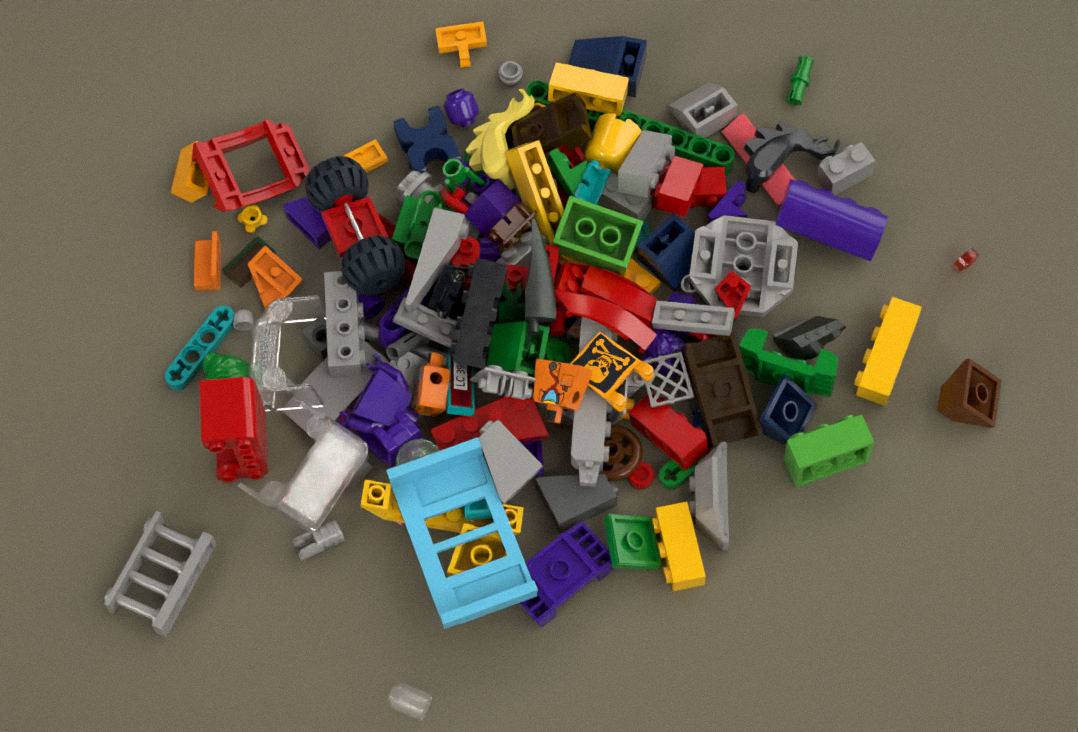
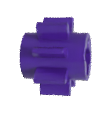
(487, 250)

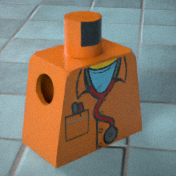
(559, 387)
(428, 397)

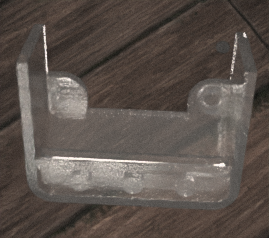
(265, 351)
(319, 477)

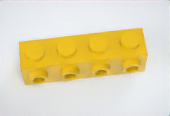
(536, 186)
(888, 350)

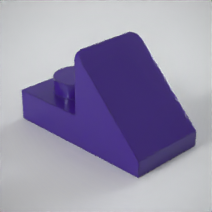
(730, 203)

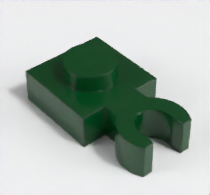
(510, 306)

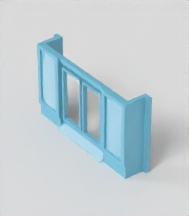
(439, 486)

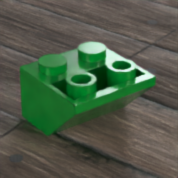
(516, 348)

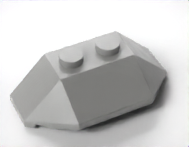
(711, 496)

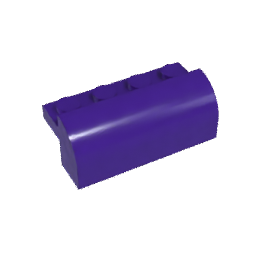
(831, 219)

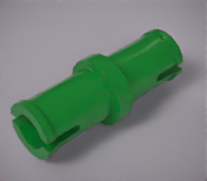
(799, 80)

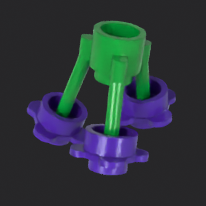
(458, 172)

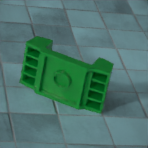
(770, 365)

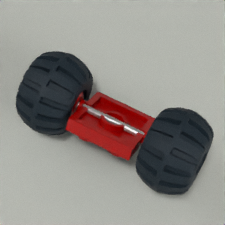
(370, 258)

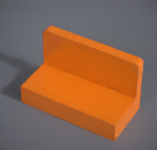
(208, 263)

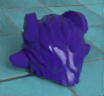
(662, 345)

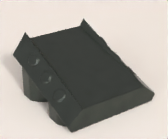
(808, 337)

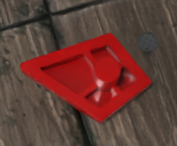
(455, 200)
(733, 292)

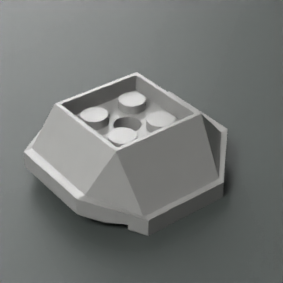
(749, 243)

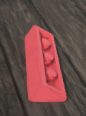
(737, 135)

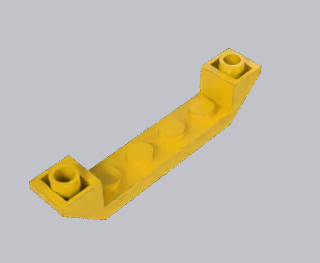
(382, 503)

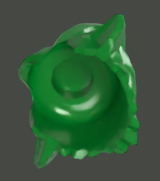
(224, 366)

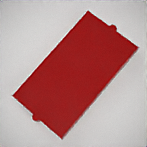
(608, 288)

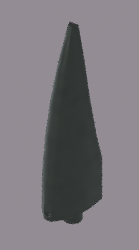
(540, 291)

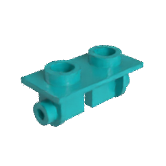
(594, 182)

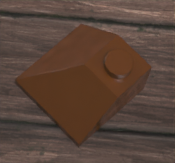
(970, 395)

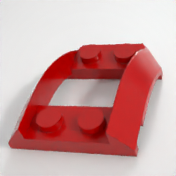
(220, 178)
(599, 310)

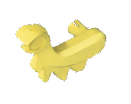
(489, 146)

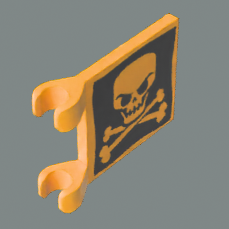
(610, 368)

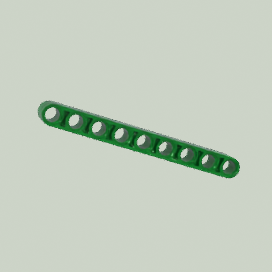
(688, 141)

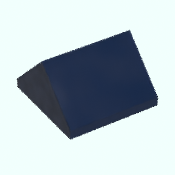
(786, 411)

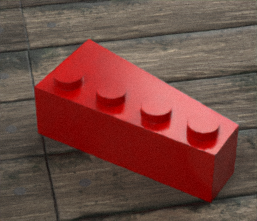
(517, 415)

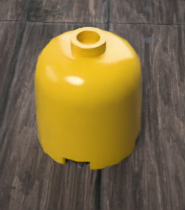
(611, 141)

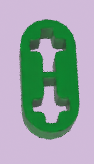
(681, 477)

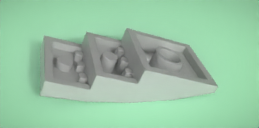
(336, 392)

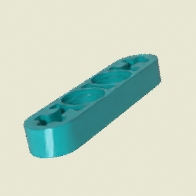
(203, 349)

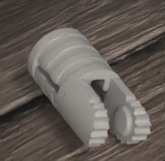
(324, 538)

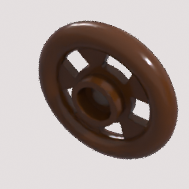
(633, 450)

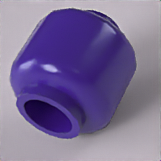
(461, 107)

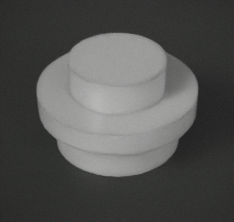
(510, 73)

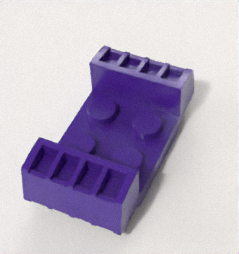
(564, 570)

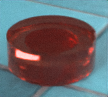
(966, 259)

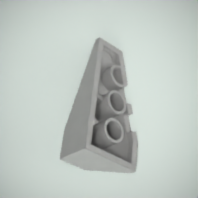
(439, 246)

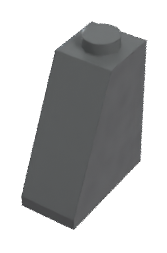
(572, 503)

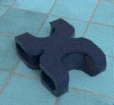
(427, 142)

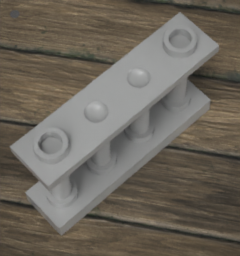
(175, 594)

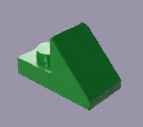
(568, 178)

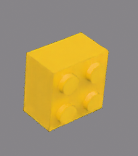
(475, 552)

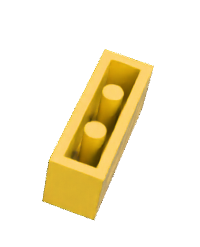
(597, 89)
(679, 546)

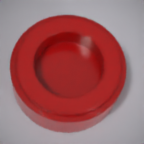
(642, 477)

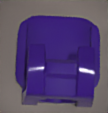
(387, 443)

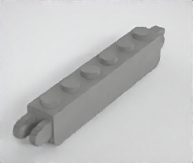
(590, 419)

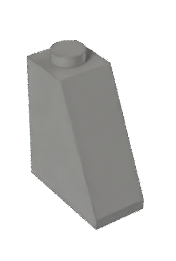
(507, 459)

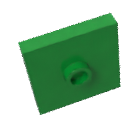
(632, 542)

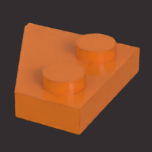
(272, 276)

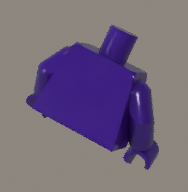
(380, 400)

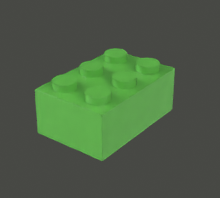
(597, 235)
(828, 450)

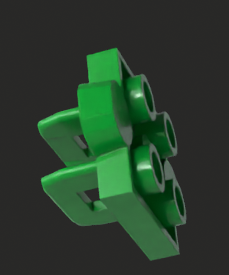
(414, 222)

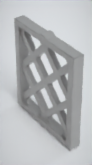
(689, 394)

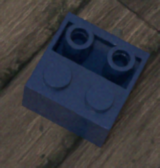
(668, 251)

